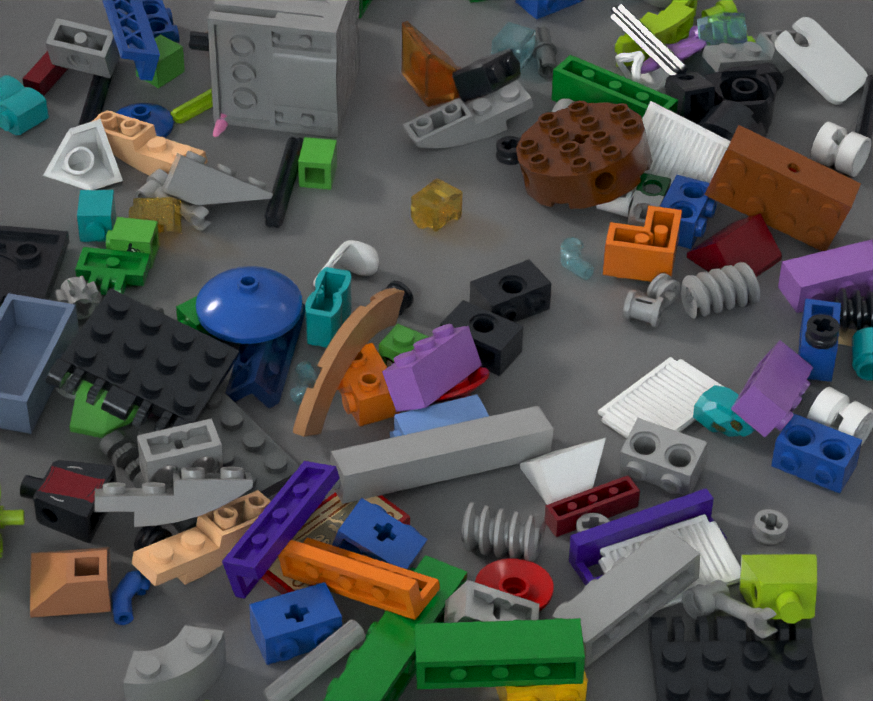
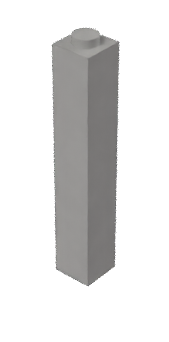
(441, 454)

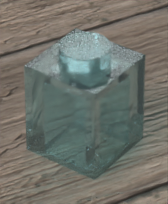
(723, 28)
(518, 39)

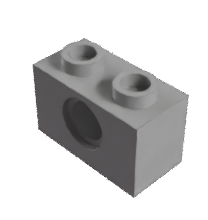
(82, 48)

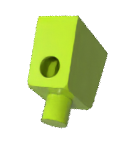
(780, 583)

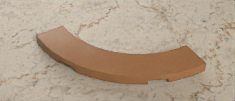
(339, 354)

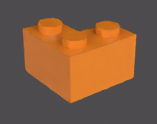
(646, 250)

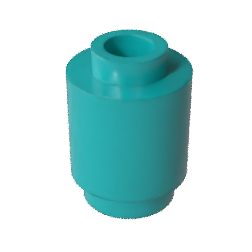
(863, 353)

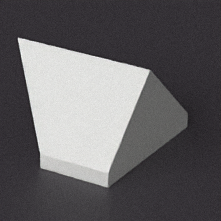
(85, 158)
(564, 470)

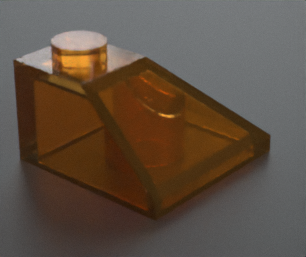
(427, 67)

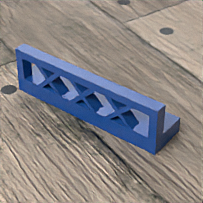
(132, 28)

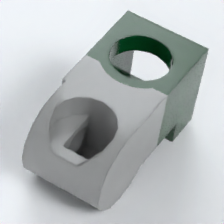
(642, 198)

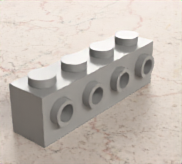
(631, 591)

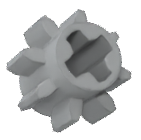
(78, 292)

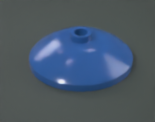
(249, 305)

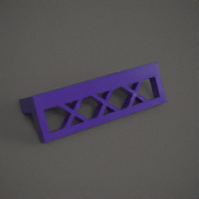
(277, 525)
(586, 544)

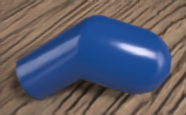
(121, 597)

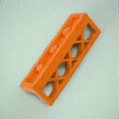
(358, 577)

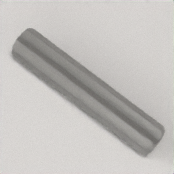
(315, 662)

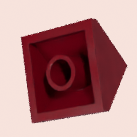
(740, 241)

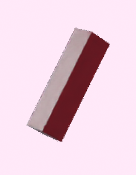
(43, 75)
(605, 499)

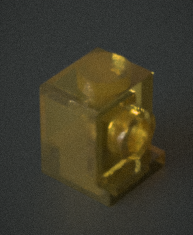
(430, 209)
(164, 210)

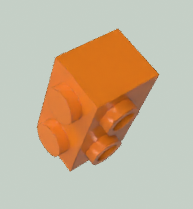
(365, 388)

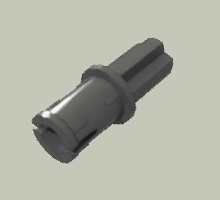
(544, 52)

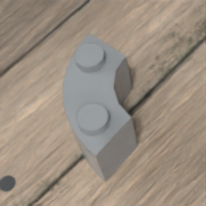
(178, 670)

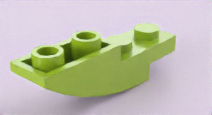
(668, 26)

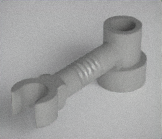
(153, 189)
(706, 599)

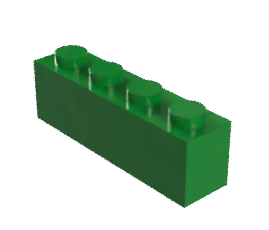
(590, 83)
(499, 653)

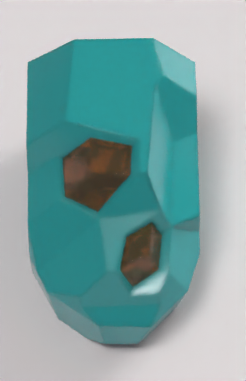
(715, 412)

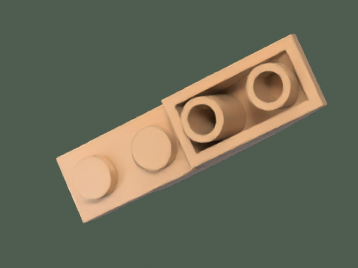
(139, 146)
(203, 547)

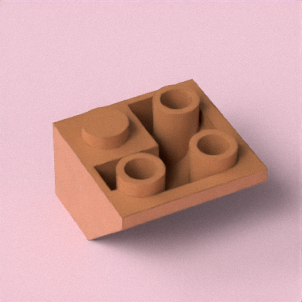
(70, 582)

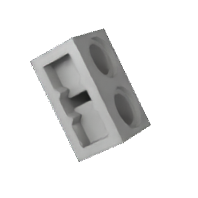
(179, 447)
(665, 450)
(484, 604)

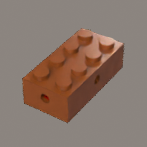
(783, 187)

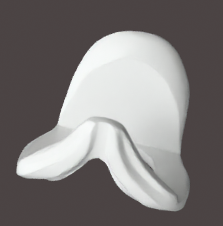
(654, 80)
(355, 257)

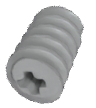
(719, 289)
(502, 534)

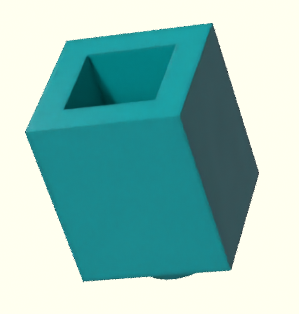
(95, 214)

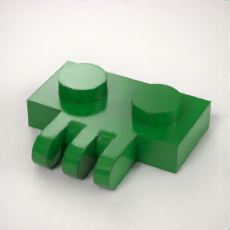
(113, 268)

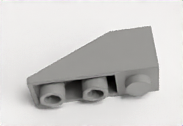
(205, 185)

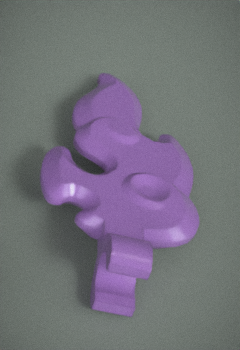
(682, 49)

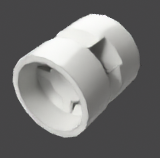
(842, 149)
(837, 412)

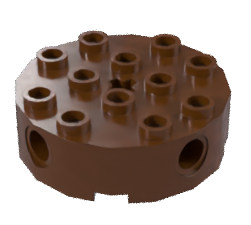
(584, 154)

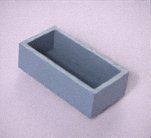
(31, 340)

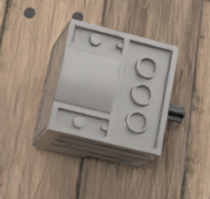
(282, 63)

